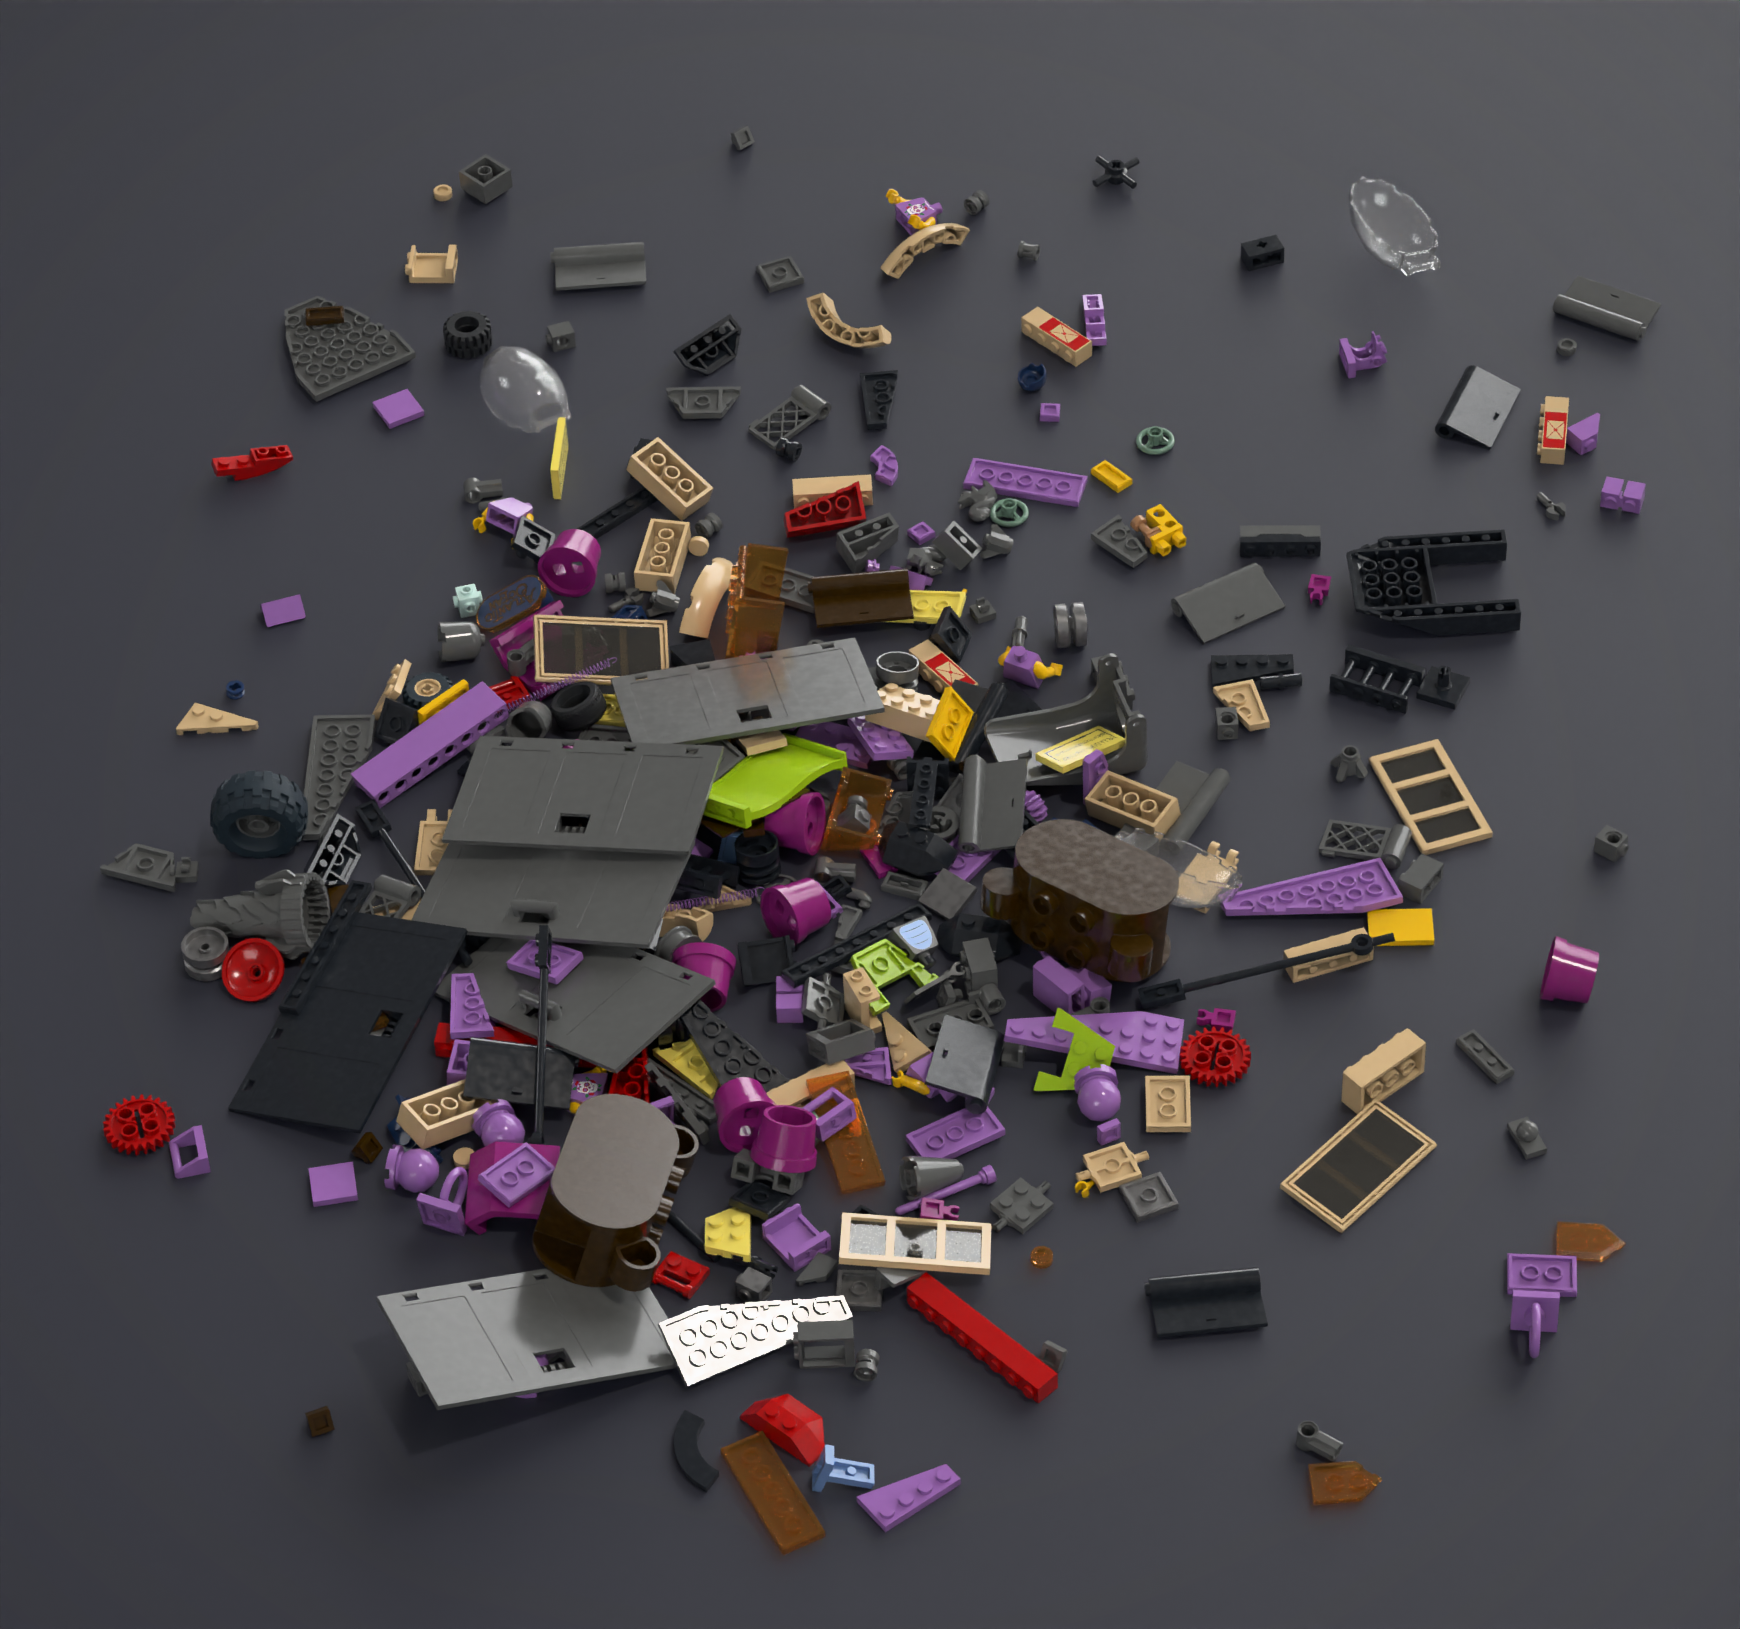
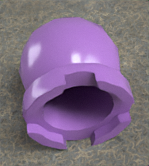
(1097, 1092)
(498, 1123)
(412, 1169)

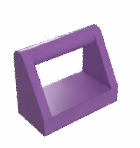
(836, 1117)
(198, 1165)

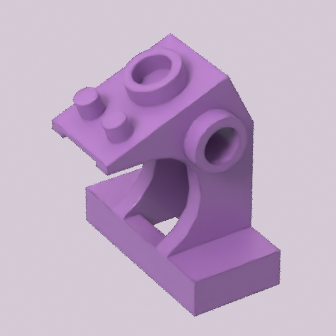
(1362, 358)

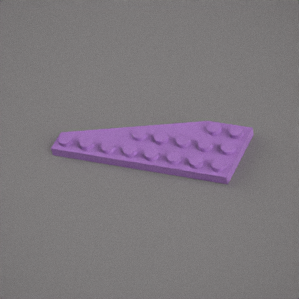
(1339, 890)
(1138, 1037)

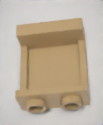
(432, 266)
(858, 994)

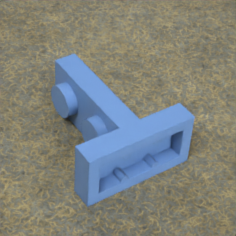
(840, 1471)

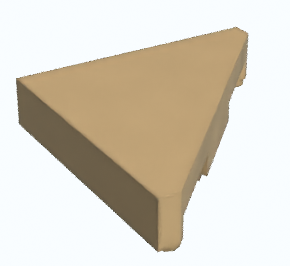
(726, 905)

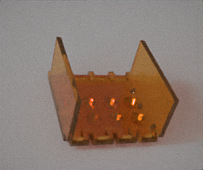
(754, 600)

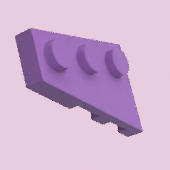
(1093, 769)

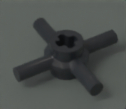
(1116, 172)

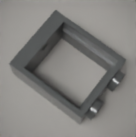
(841, 1041)
(824, 1355)

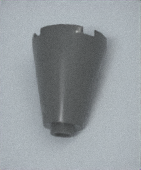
(928, 1174)

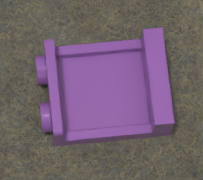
(795, 1237)

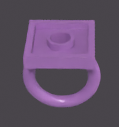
(442, 1212)
(1534, 1313)

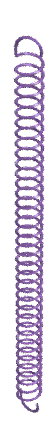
(559, 684)
(714, 899)

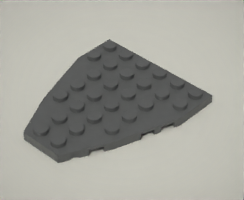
(340, 354)

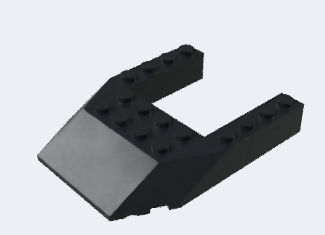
(1396, 582)

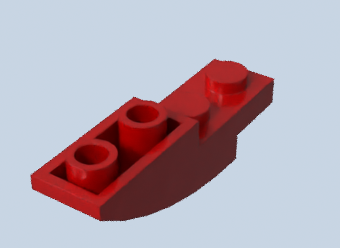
(259, 462)

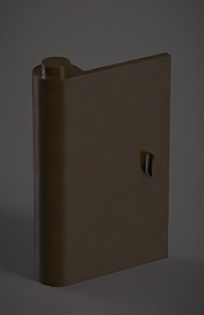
(861, 597)

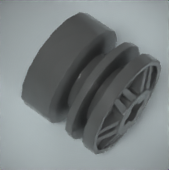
(897, 668)

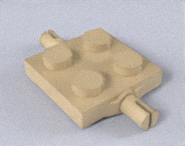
(1112, 1166)

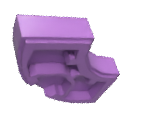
(886, 465)

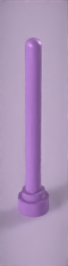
(986, 1175)

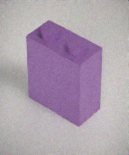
(1057, 986)

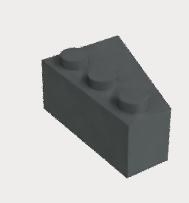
(867, 541)

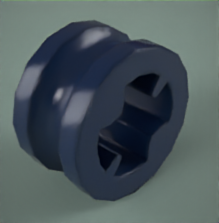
(231, 686)

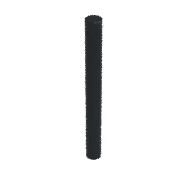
(690, 1234)

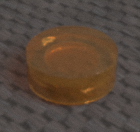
(1041, 1257)

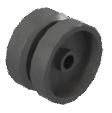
(1066, 625)
(204, 953)

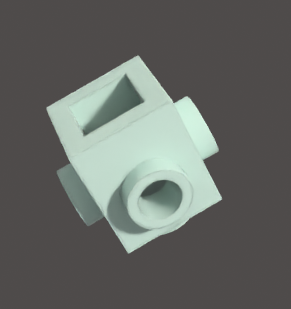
(467, 600)

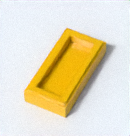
(1111, 476)

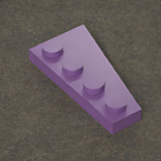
(468, 1010)
(904, 1498)

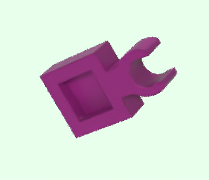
(1319, 587)
(1217, 1019)
(936, 1210)

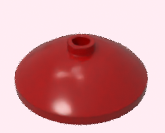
(243, 963)

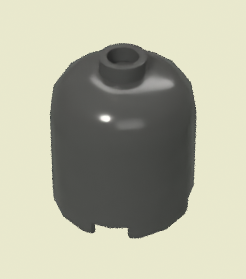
(459, 641)
(529, 720)

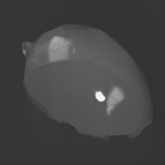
(1392, 227)
(523, 389)
(1200, 874)

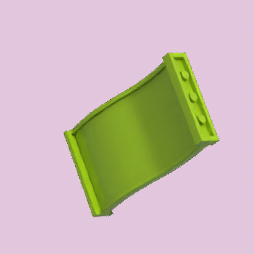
(769, 780)

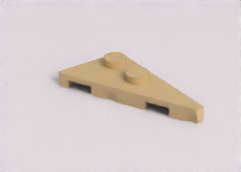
(212, 720)
(903, 1045)

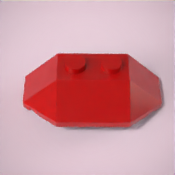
(788, 1425)

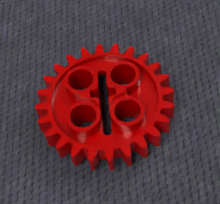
(1230, 1062)
(122, 1128)

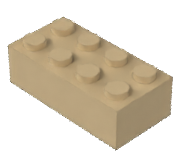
(669, 478)
(662, 554)
(905, 711)
(1127, 801)
(1383, 1070)
(439, 1115)

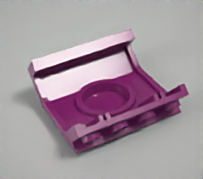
(516, 637)
(483, 1204)

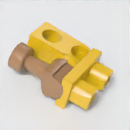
(1159, 531)

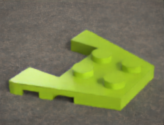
(885, 965)
(1085, 1050)

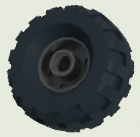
(259, 814)

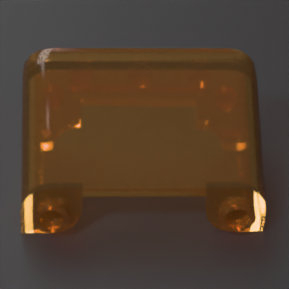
(876, 792)

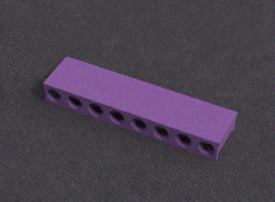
(430, 741)

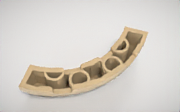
(921, 242)
(826, 317)
(706, 597)
(696, 919)

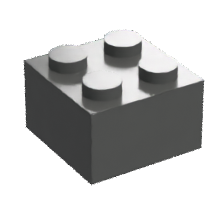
(485, 179)
(978, 964)

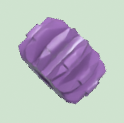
(1035, 806)

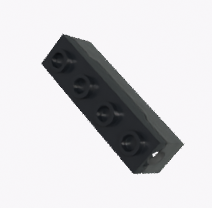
(1280, 540)

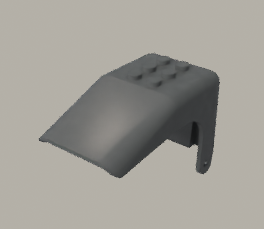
(1106, 706)

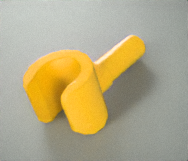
(1083, 1185)

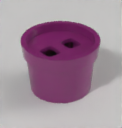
(556, 564)
(799, 824)
(795, 909)
(711, 962)
(1569, 972)
(730, 1104)
(786, 1140)

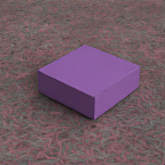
(1050, 412)
(921, 533)
(1108, 1131)

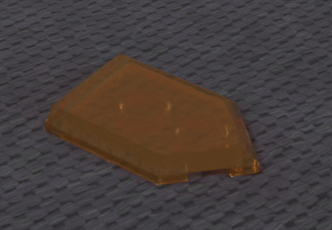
(1586, 1241)
(1340, 1482)

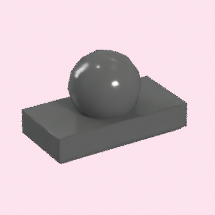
(1527, 1137)

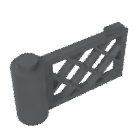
(805, 402)
(1390, 847)
(395, 893)

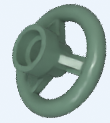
(1155, 438)
(1008, 510)

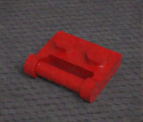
(510, 691)
(682, 1270)

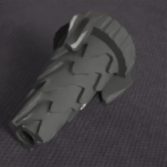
(283, 909)

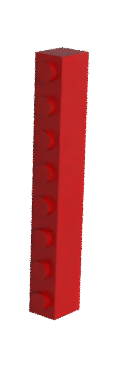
(982, 1338)

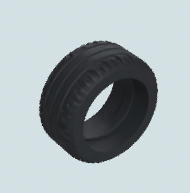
(578, 706)

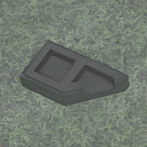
(818, 1269)

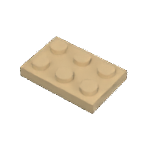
(1168, 1104)

